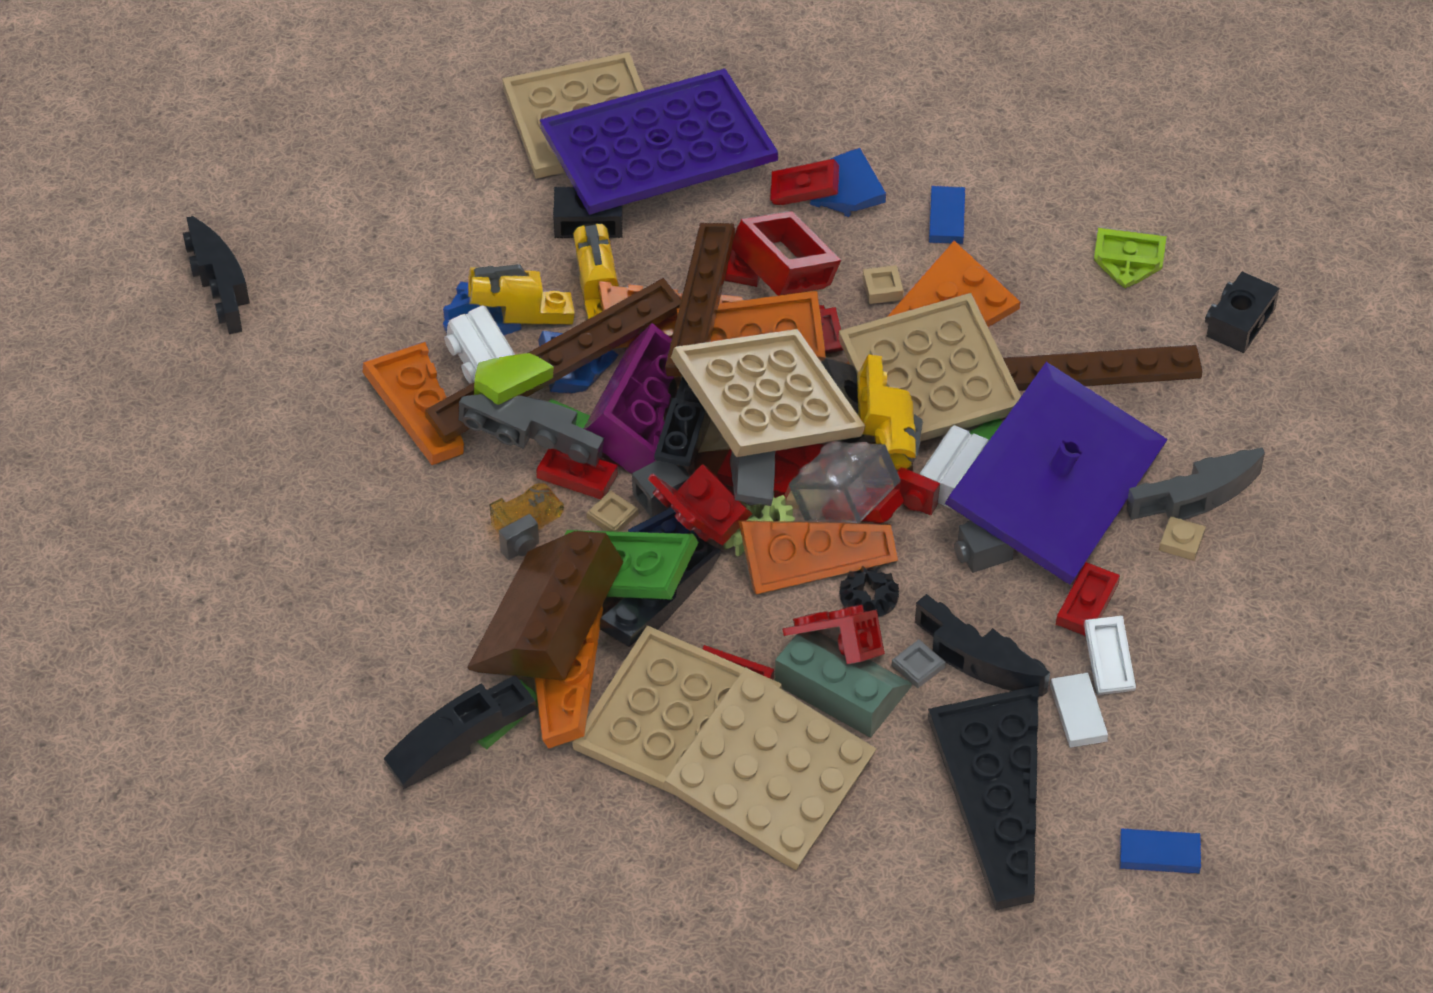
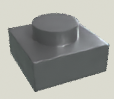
(519, 537)

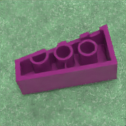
(635, 402)

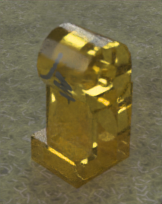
(536, 500)

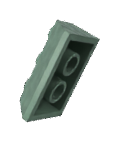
(853, 693)

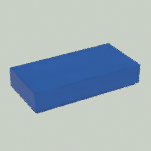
(947, 214)
(1160, 851)

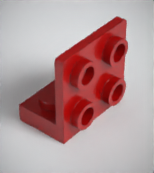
(703, 505)
(859, 630)

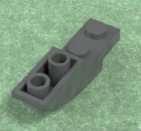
(532, 418)
(753, 478)
(1209, 486)

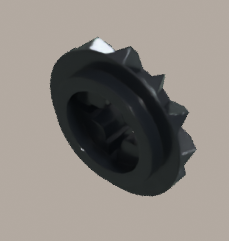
(885, 588)

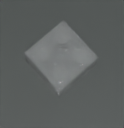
(844, 482)

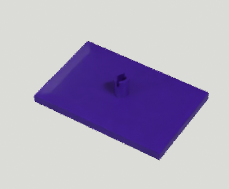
(658, 140)
(1056, 472)

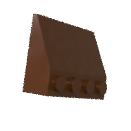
(549, 607)

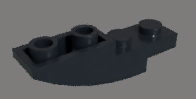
(217, 269)
(683, 428)
(632, 615)
(985, 658)
(455, 726)

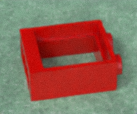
(808, 272)

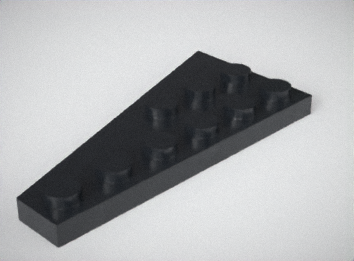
(993, 773)

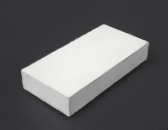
(1109, 655)
(1078, 710)

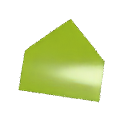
(1129, 255)
(510, 376)

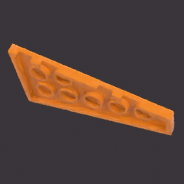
(956, 275)

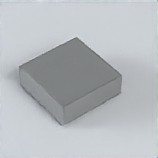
(918, 663)

